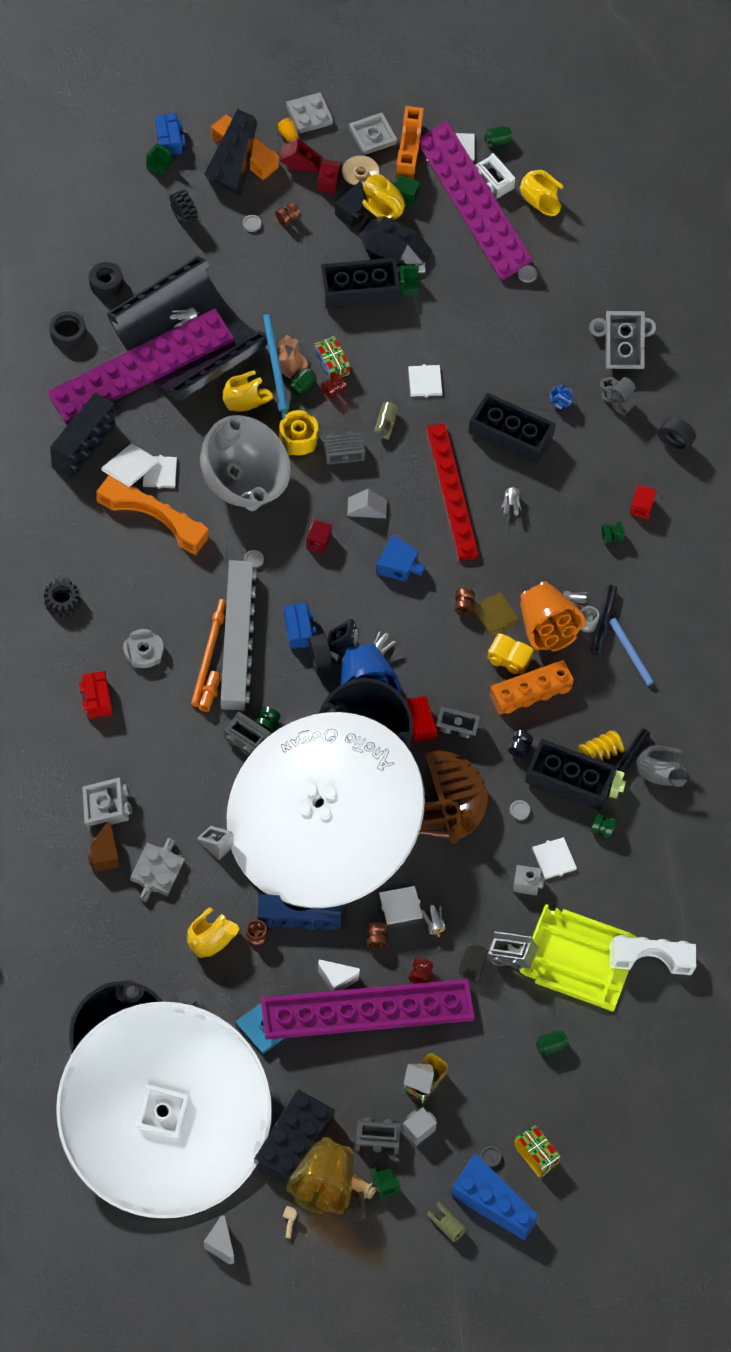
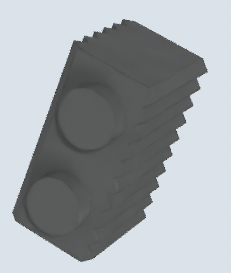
(344, 447)

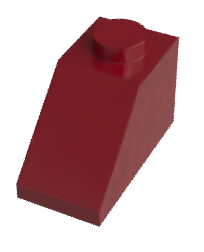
(300, 157)
(329, 176)

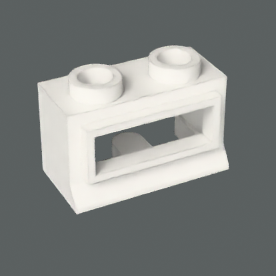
(496, 188)

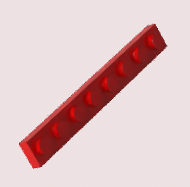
(452, 492)

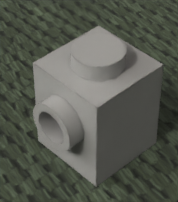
(527, 880)
(419, 1125)

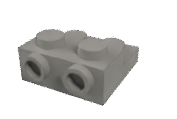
(106, 802)

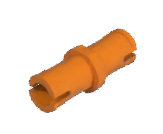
(209, 691)

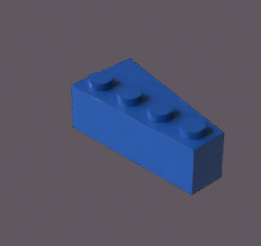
(491, 1197)

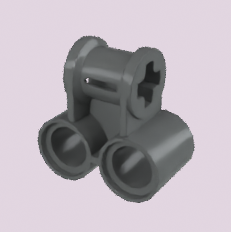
(619, 394)

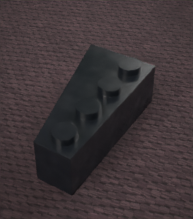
(231, 157)

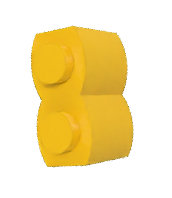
(510, 654)

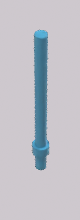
(283, 405)

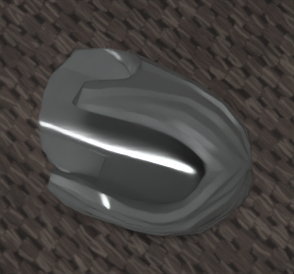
(659, 767)

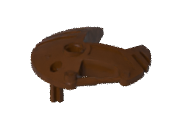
(458, 792)

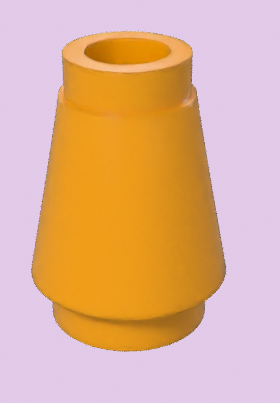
(288, 130)

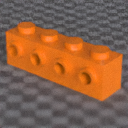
(531, 687)

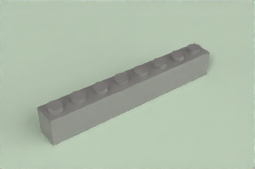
(237, 635)

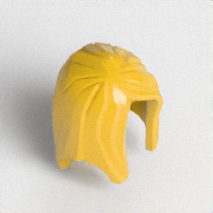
(541, 192)
(383, 197)
(243, 396)
(207, 938)

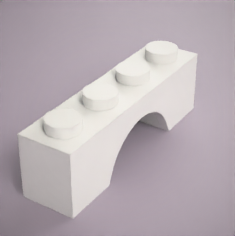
(678, 956)

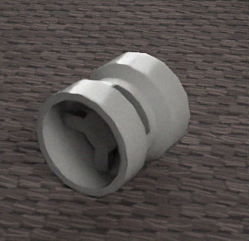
(591, 618)

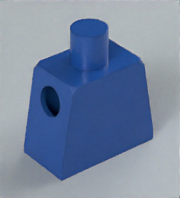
(399, 560)

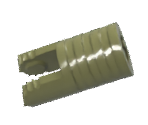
(386, 419)
(449, 1224)

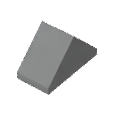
(367, 505)
(217, 841)
(419, 1077)
(219, 1241)

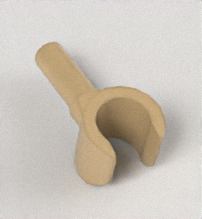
(289, 1213)

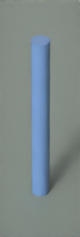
(631, 651)

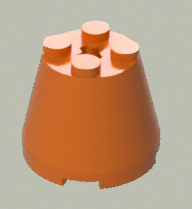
(550, 618)

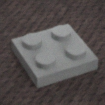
(309, 113)
(372, 133)

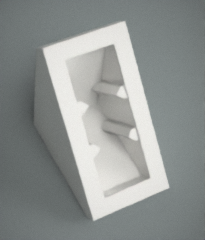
(337, 975)

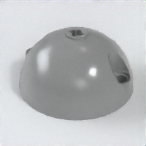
(244, 462)

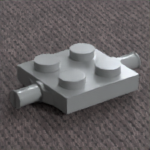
(157, 869)

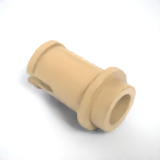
(360, 1185)

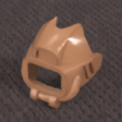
(296, 360)

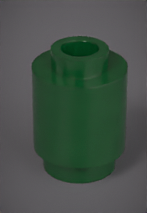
(498, 136)
(302, 382)
(552, 1042)

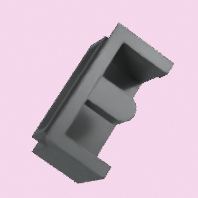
(235, 738)
(517, 960)
(378, 1142)

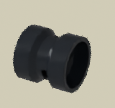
(520, 744)

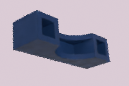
(275, 913)

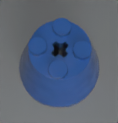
(368, 662)

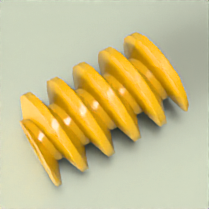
(602, 746)

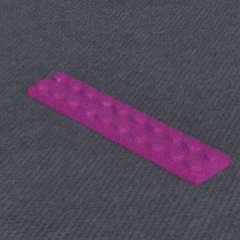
(474, 200)
(143, 364)
(366, 1009)

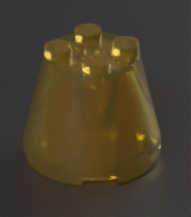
(323, 1178)

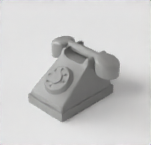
(624, 337)

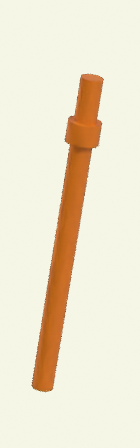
(217, 619)

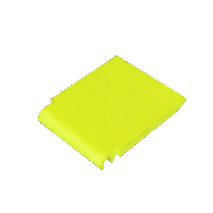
(576, 958)

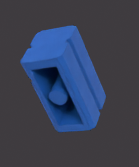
(168, 132)
(298, 625)

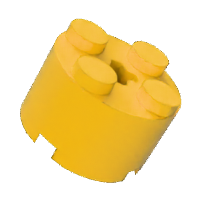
(298, 433)

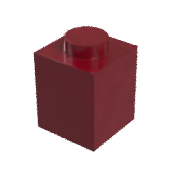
(319, 536)

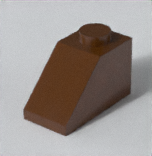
(103, 850)

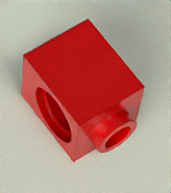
(643, 501)

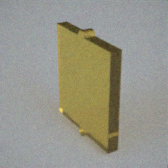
(495, 612)

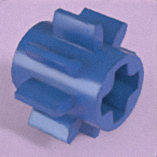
(561, 396)

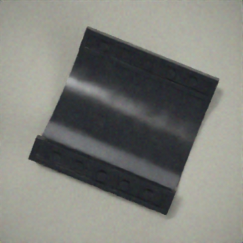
(149, 315)

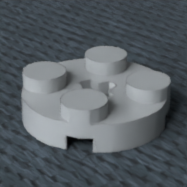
(143, 659)

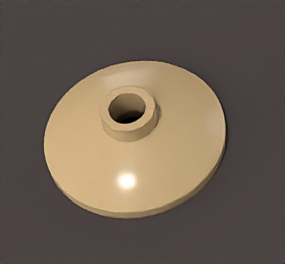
(359, 165)

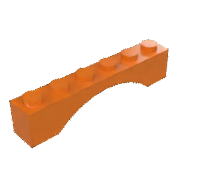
(117, 496)

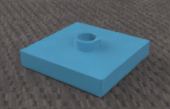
(252, 1027)

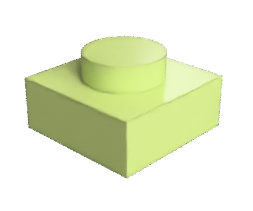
(618, 784)

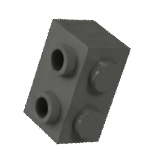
(457, 721)

